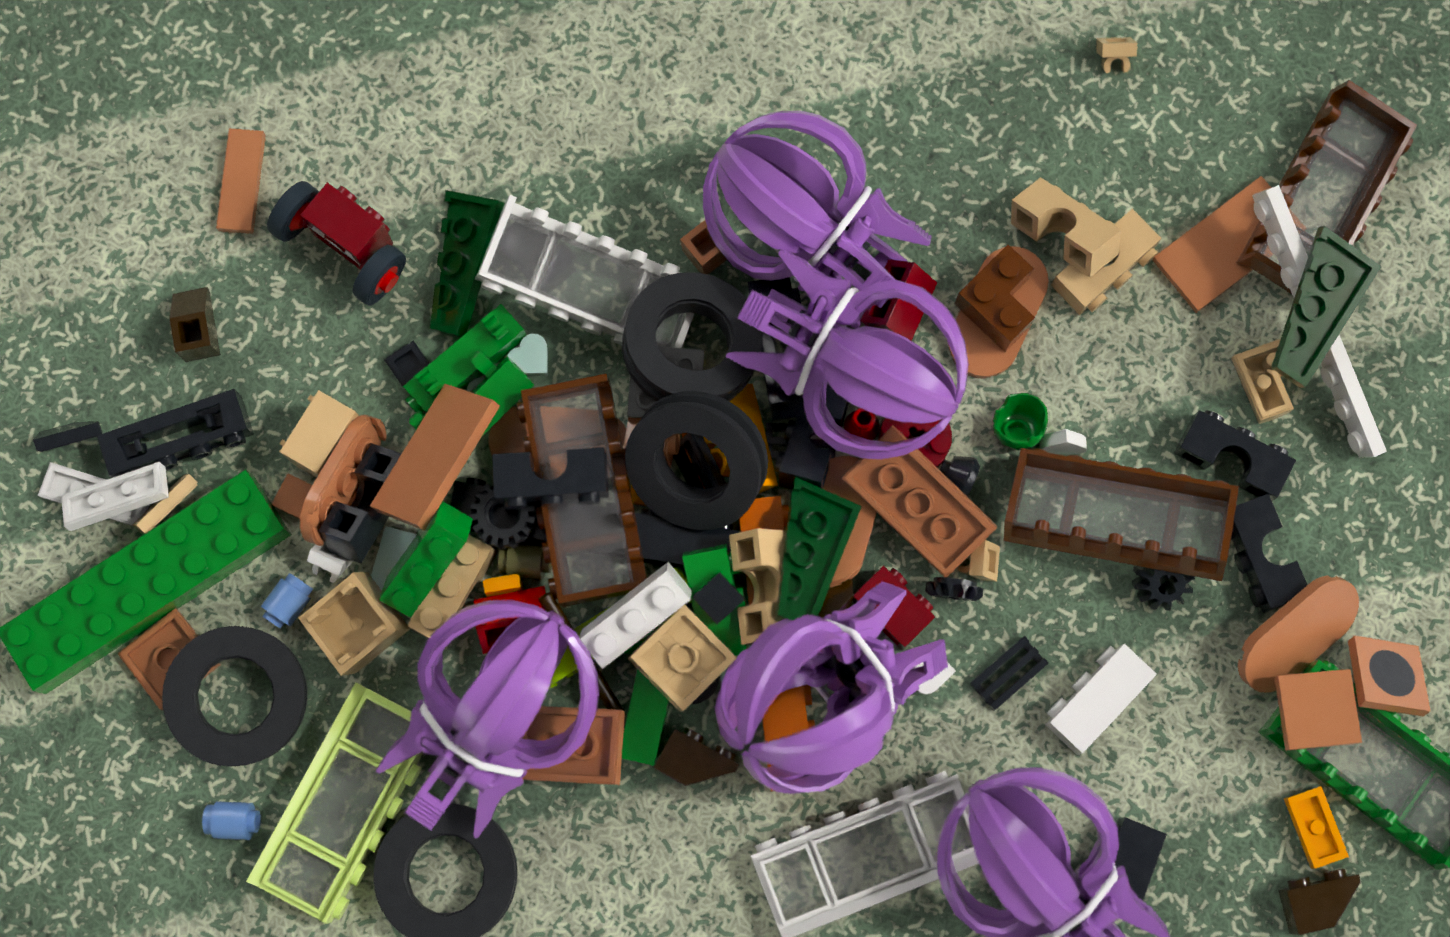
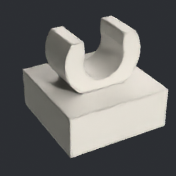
(323, 559)

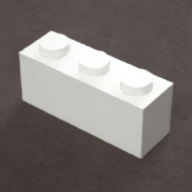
(635, 615)
(1099, 698)

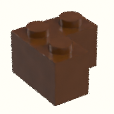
(989, 298)

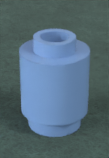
(286, 601)
(231, 820)

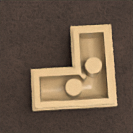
(1262, 383)

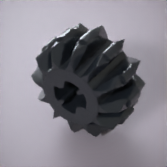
(1156, 593)

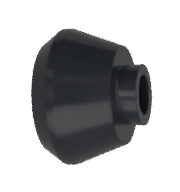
(961, 472)

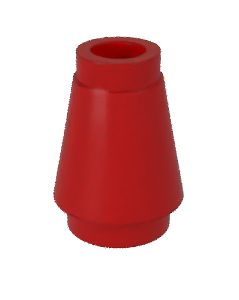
(865, 431)

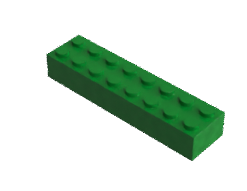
(143, 583)

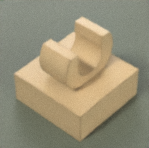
(1116, 48)
(983, 562)

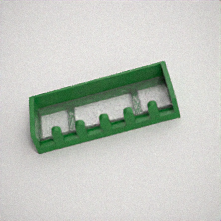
(1387, 777)

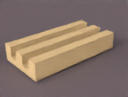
(163, 507)

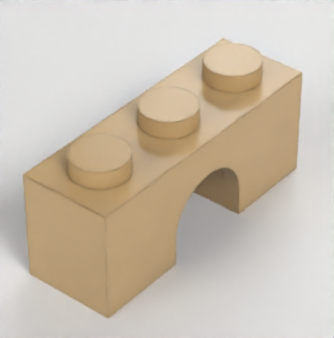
(1088, 239)
(1135, 247)
(760, 557)
(453, 586)

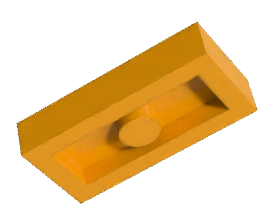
(1316, 827)

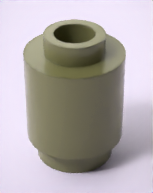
(524, 560)

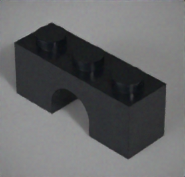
(802, 456)
(1264, 465)
(582, 480)
(354, 528)
(1270, 583)

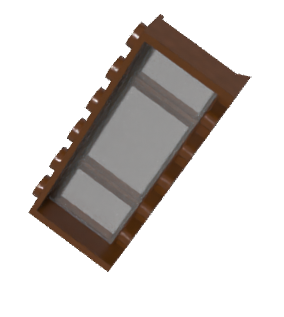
(1336, 172)
(1121, 513)
(590, 546)

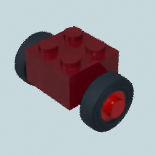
(346, 229)

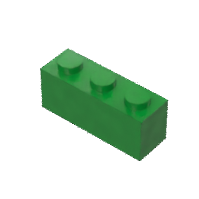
(426, 560)
(700, 568)

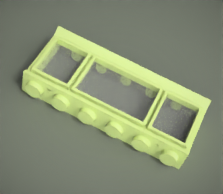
(338, 809)

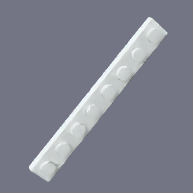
(1336, 366)

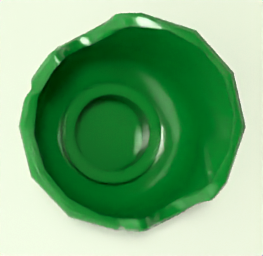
(1025, 412)

